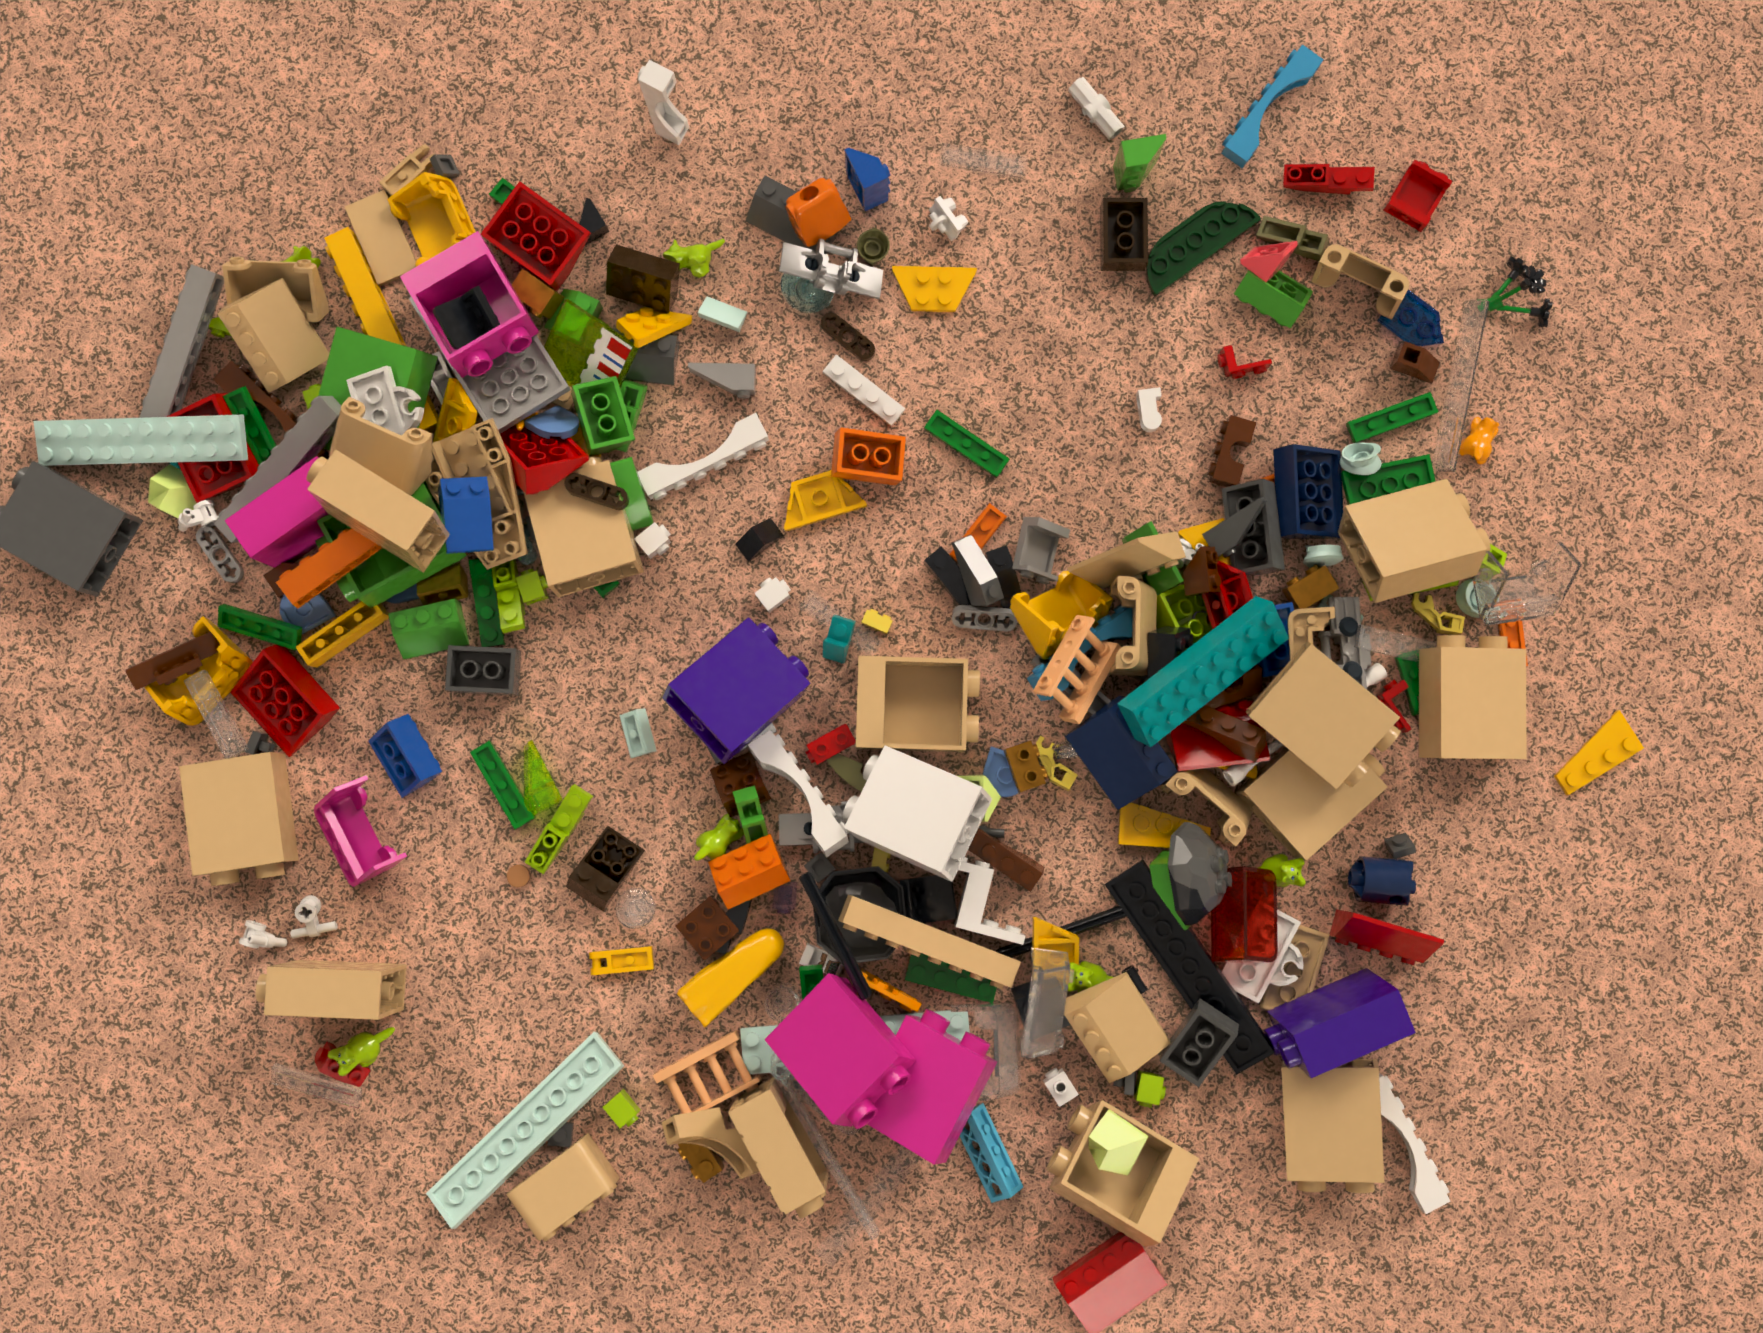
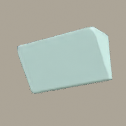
(722, 314)
(637, 732)

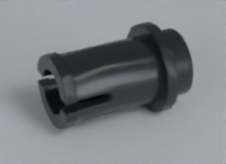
(1133, 974)

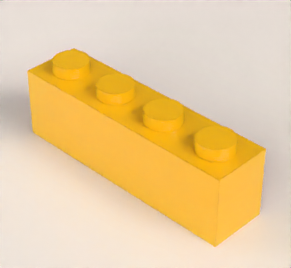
(341, 633)

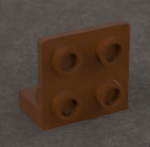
(737, 775)
(707, 928)

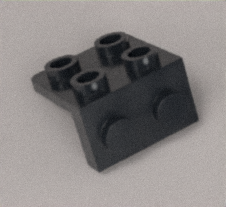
(466, 317)
(929, 899)

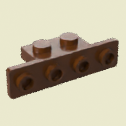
(174, 662)

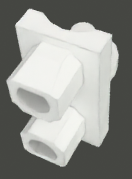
(944, 218)

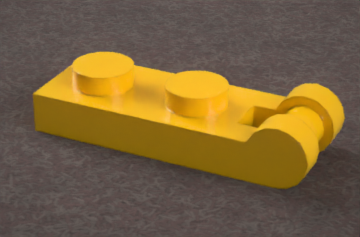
(622, 960)

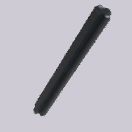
(1075, 927)
(835, 935)

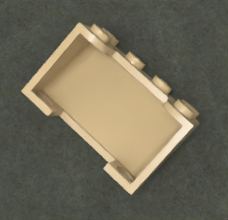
(1342, 260)

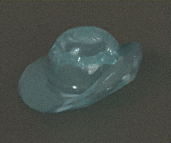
(803, 295)

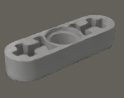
(215, 538)
(978, 610)

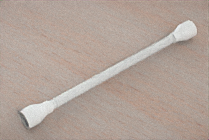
(1236, 773)

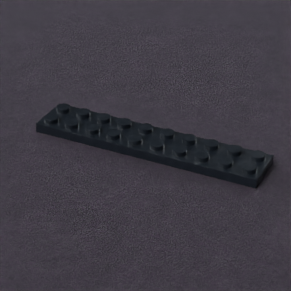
(1187, 962)

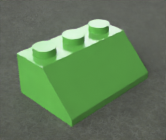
(1136, 160)
(1278, 297)
(602, 415)
(1167, 578)
(429, 628)

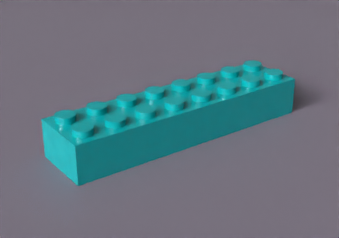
(1203, 671)

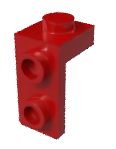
(1227, 360)
(1391, 690)
(830, 744)
(330, 1067)

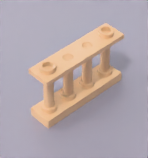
(1092, 678)
(709, 1055)

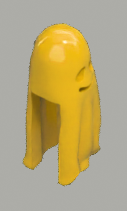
(728, 976)

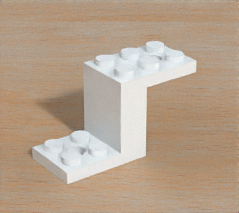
(973, 904)

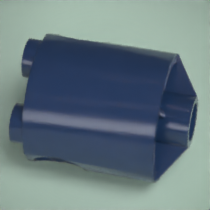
(1382, 880)

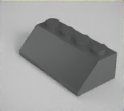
(770, 214)
(655, 361)
(1262, 546)

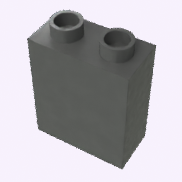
(65, 528)

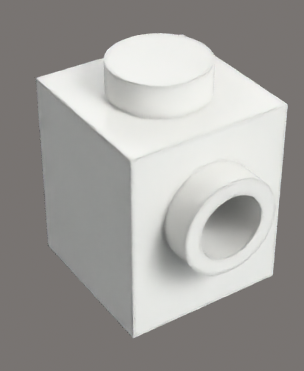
(654, 540)
(773, 593)
(1060, 1086)

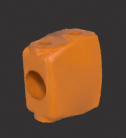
(817, 211)

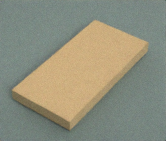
(381, 238)
(1312, 948)

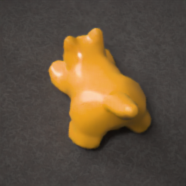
(1480, 438)

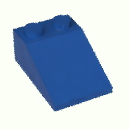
(466, 514)

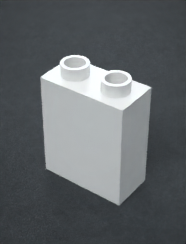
(916, 812)

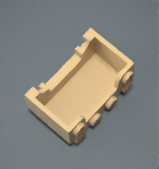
(564, 1188)

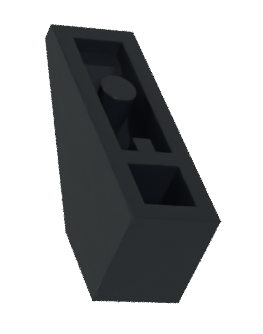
(1002, 565)
(948, 575)

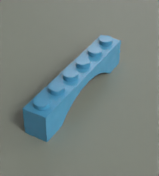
(1297, 73)
(1116, 626)

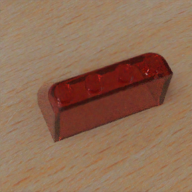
(1246, 918)

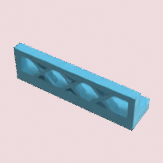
(992, 1153)

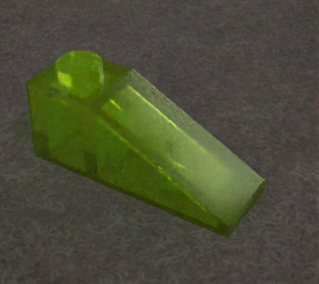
(539, 786)

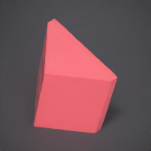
(1268, 259)

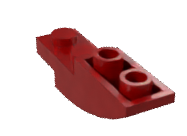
(1328, 179)

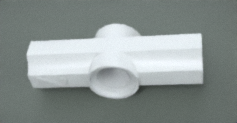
(1096, 108)

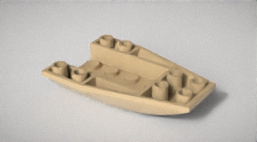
(482, 454)

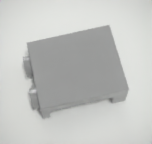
(1038, 548)

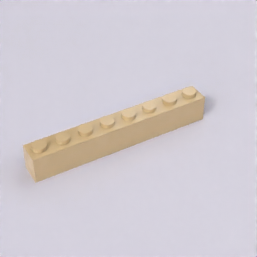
(928, 940)

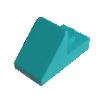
(838, 639)

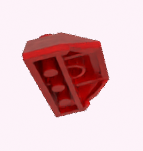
(1232, 595)

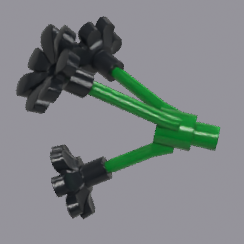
(1531, 280)

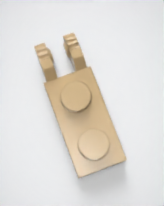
(407, 170)

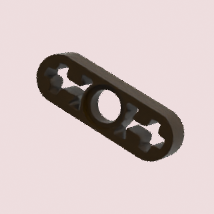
(848, 328)
(579, 491)

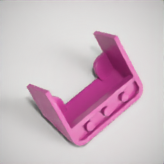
(352, 835)

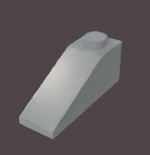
(732, 377)

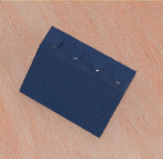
(1308, 491)
(1117, 760)

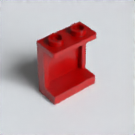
(1417, 195)

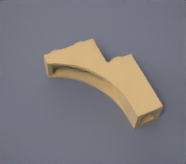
(708, 1130)

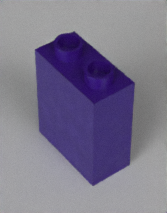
(737, 689)
(1338, 1023)

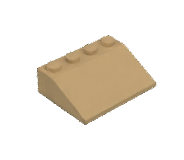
(274, 334)
(1131, 559)
(1116, 1026)

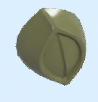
(873, 246)

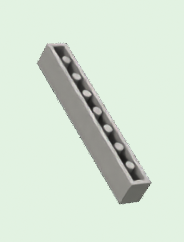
(183, 343)
(297, 448)

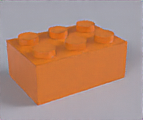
(868, 456)
(748, 871)

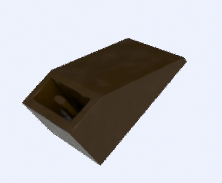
(604, 868)

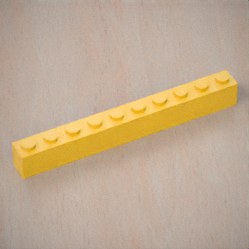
(369, 300)

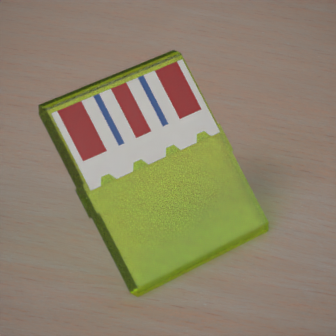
(587, 347)

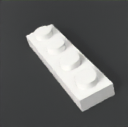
(863, 390)

